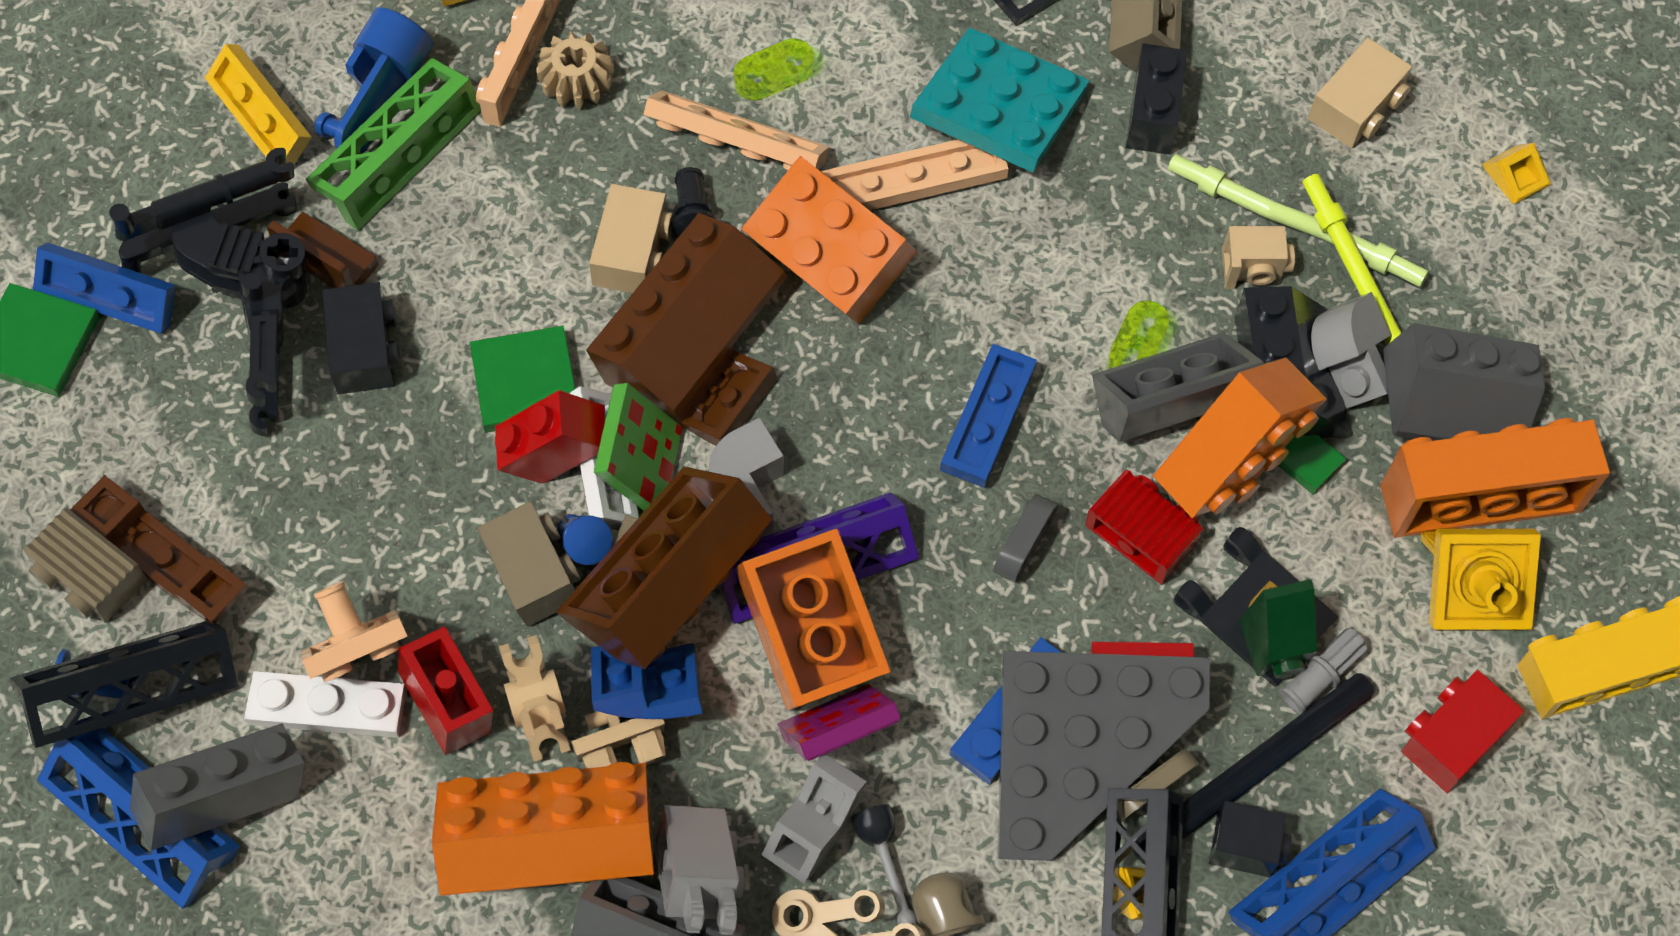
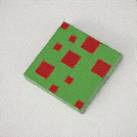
(637, 446)

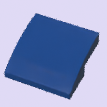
(660, 691)

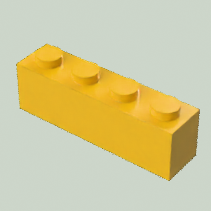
(1603, 660)

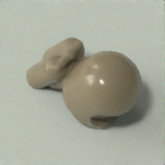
(943, 906)

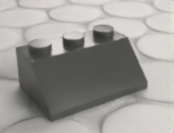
(1460, 382)
(1168, 386)

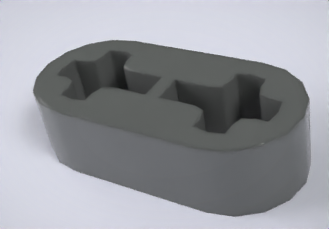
(1025, 538)

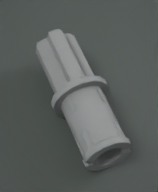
(1323, 670)

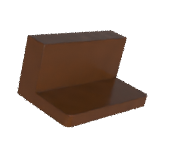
(328, 253)

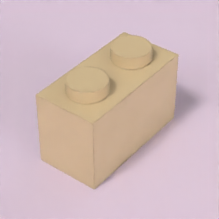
(1360, 93)
(629, 237)

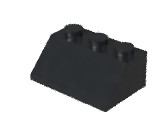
(1279, 325)

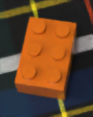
(829, 239)
(1240, 438)
(812, 619)

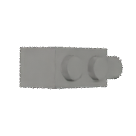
(698, 867)

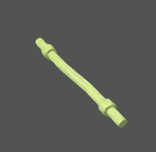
(1215, 182)

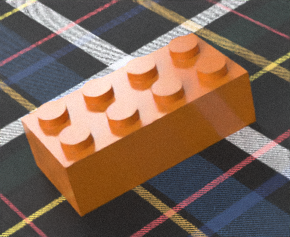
(1494, 477)
(542, 828)

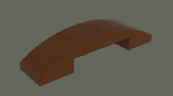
(163, 556)

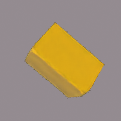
(1518, 172)

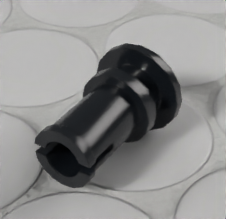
(690, 199)

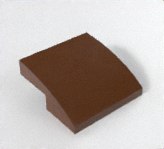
(726, 397)

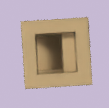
(1256, 255)

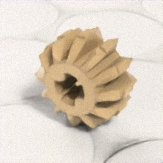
(575, 69)

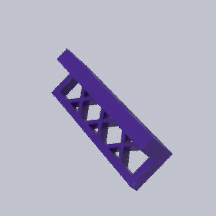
(853, 524)

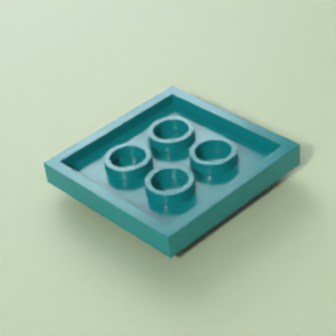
(1000, 99)

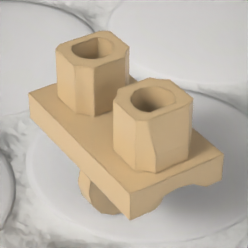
(598, 747)

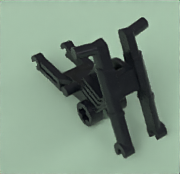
(230, 259)

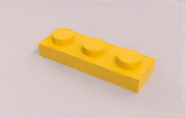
(256, 103)

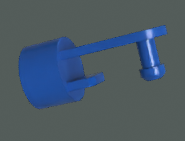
(382, 61)

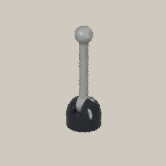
(876, 828)

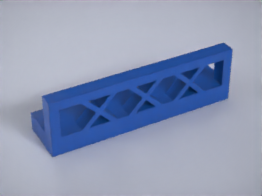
(108, 768)
(1344, 881)

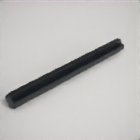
(1273, 753)

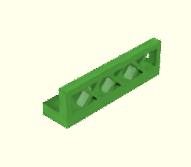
(405, 144)

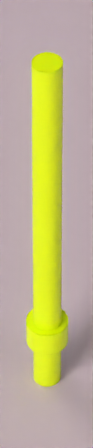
(1332, 221)

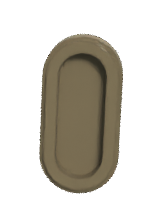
(1161, 778)

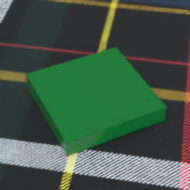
(41, 338)
(519, 372)

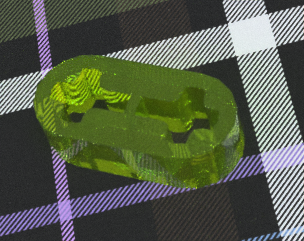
(773, 69)
(1128, 333)

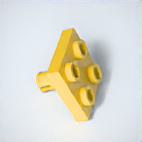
(1484, 579)

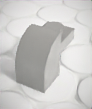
(1346, 344)
(753, 458)
(815, 819)

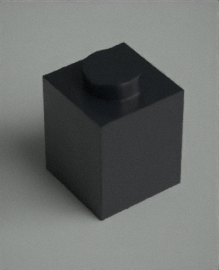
(1249, 839)

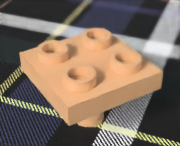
(349, 636)

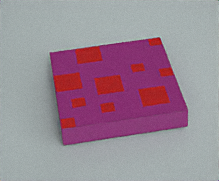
(839, 722)

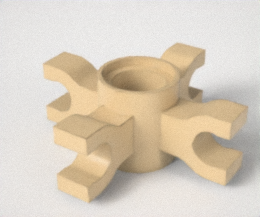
(534, 698)

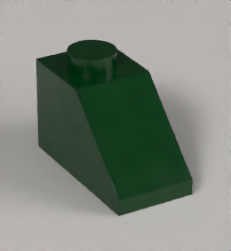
(1281, 629)

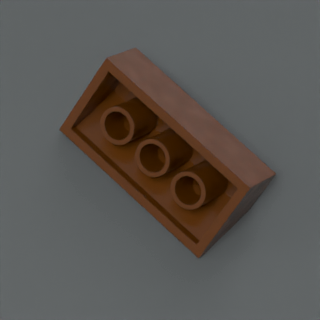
(686, 314)
(666, 565)

